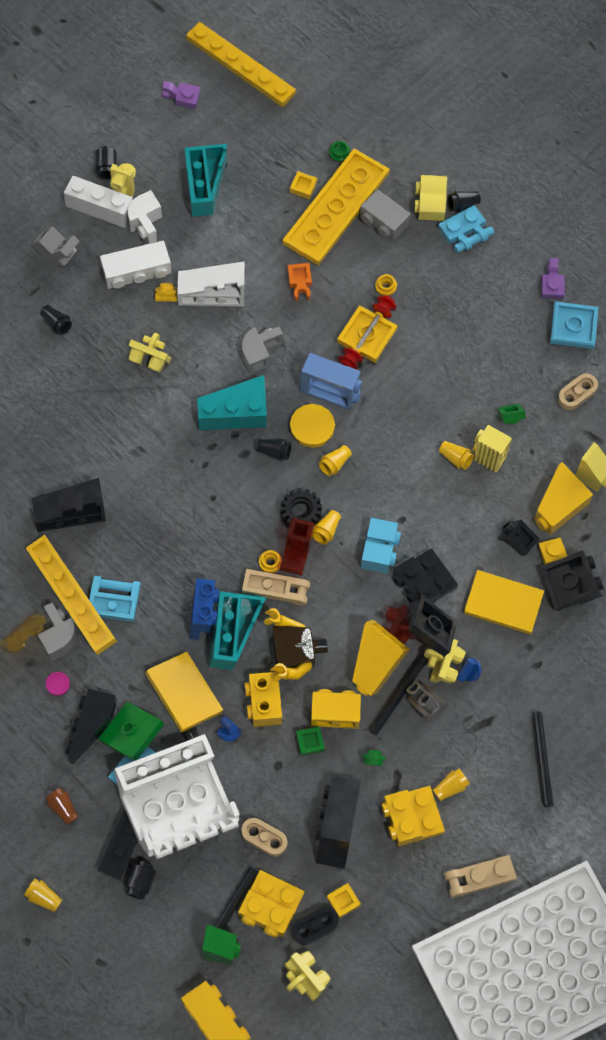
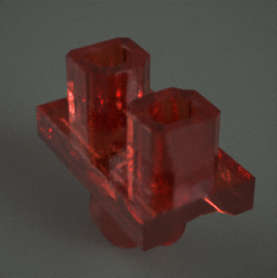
(400, 625)

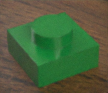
(511, 414)
(310, 741)

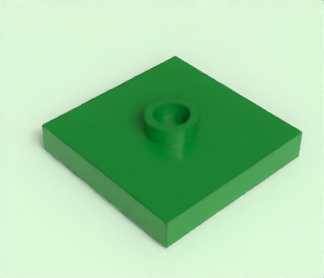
(131, 731)

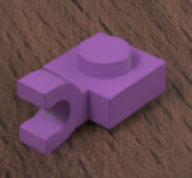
(185, 95)
(552, 284)

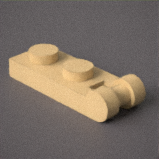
(275, 587)
(481, 876)

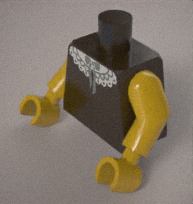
(293, 646)

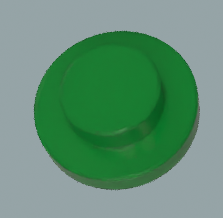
(339, 151)
(374, 758)

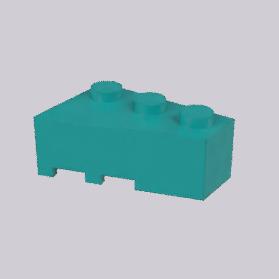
(204, 176)
(234, 407)
(233, 625)

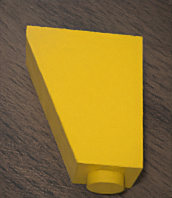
(562, 500)
(377, 658)

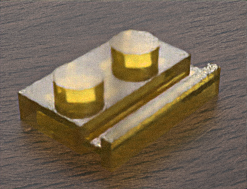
(17, 638)

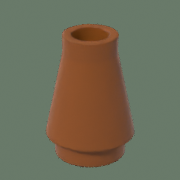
(61, 805)

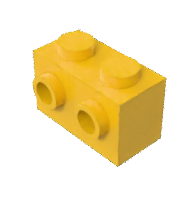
(265, 699)
(335, 709)

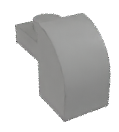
(55, 246)
(256, 345)
(61, 637)

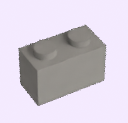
(384, 215)

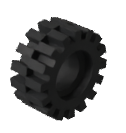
(300, 498)

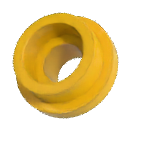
(386, 279)
(270, 555)

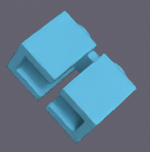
(379, 545)

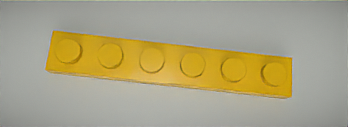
(241, 64)
(71, 595)

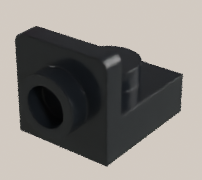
(519, 536)

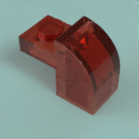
(297, 546)

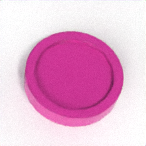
(57, 683)

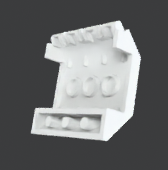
(175, 798)

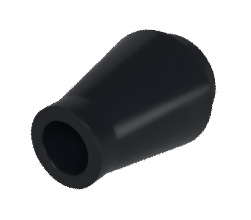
(462, 200)
(58, 321)
(275, 448)

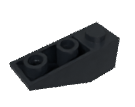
(95, 716)

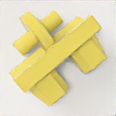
(123, 178)
(139, 350)
(440, 664)
(302, 976)

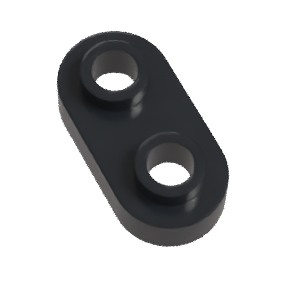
(314, 926)

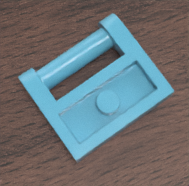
(114, 605)

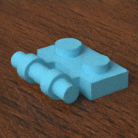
(463, 224)

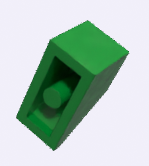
(220, 946)

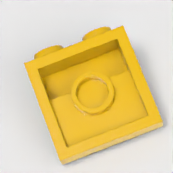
(412, 816)
(270, 904)

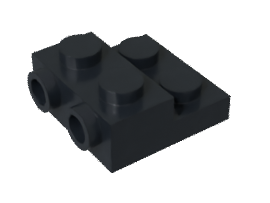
(425, 577)
(572, 580)
(431, 625)

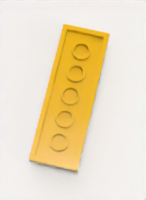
(335, 207)

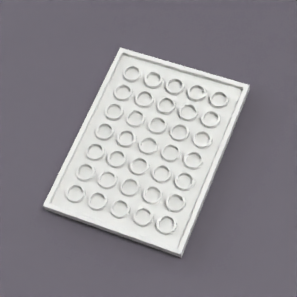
(525, 964)

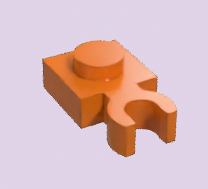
(300, 279)

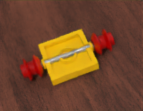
(367, 333)

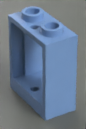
(330, 381)

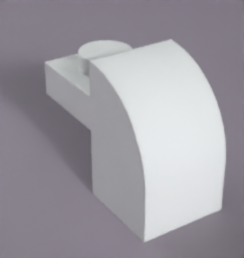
(142, 213)

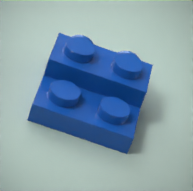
(202, 607)

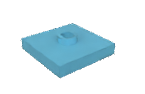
(574, 325)

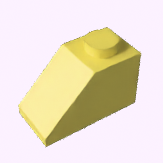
(593, 468)

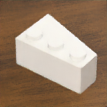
(212, 286)

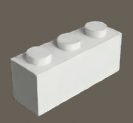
(97, 201)
(135, 264)

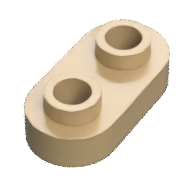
(576, 392)
(265, 836)

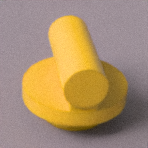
(166, 293)

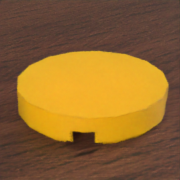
(312, 425)

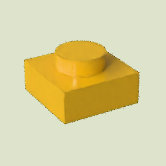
(303, 185)
(552, 550)
(343, 900)

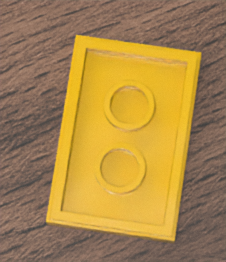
(504, 602)
(184, 692)

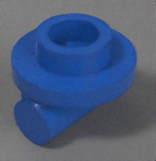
(469, 670)
(229, 730)

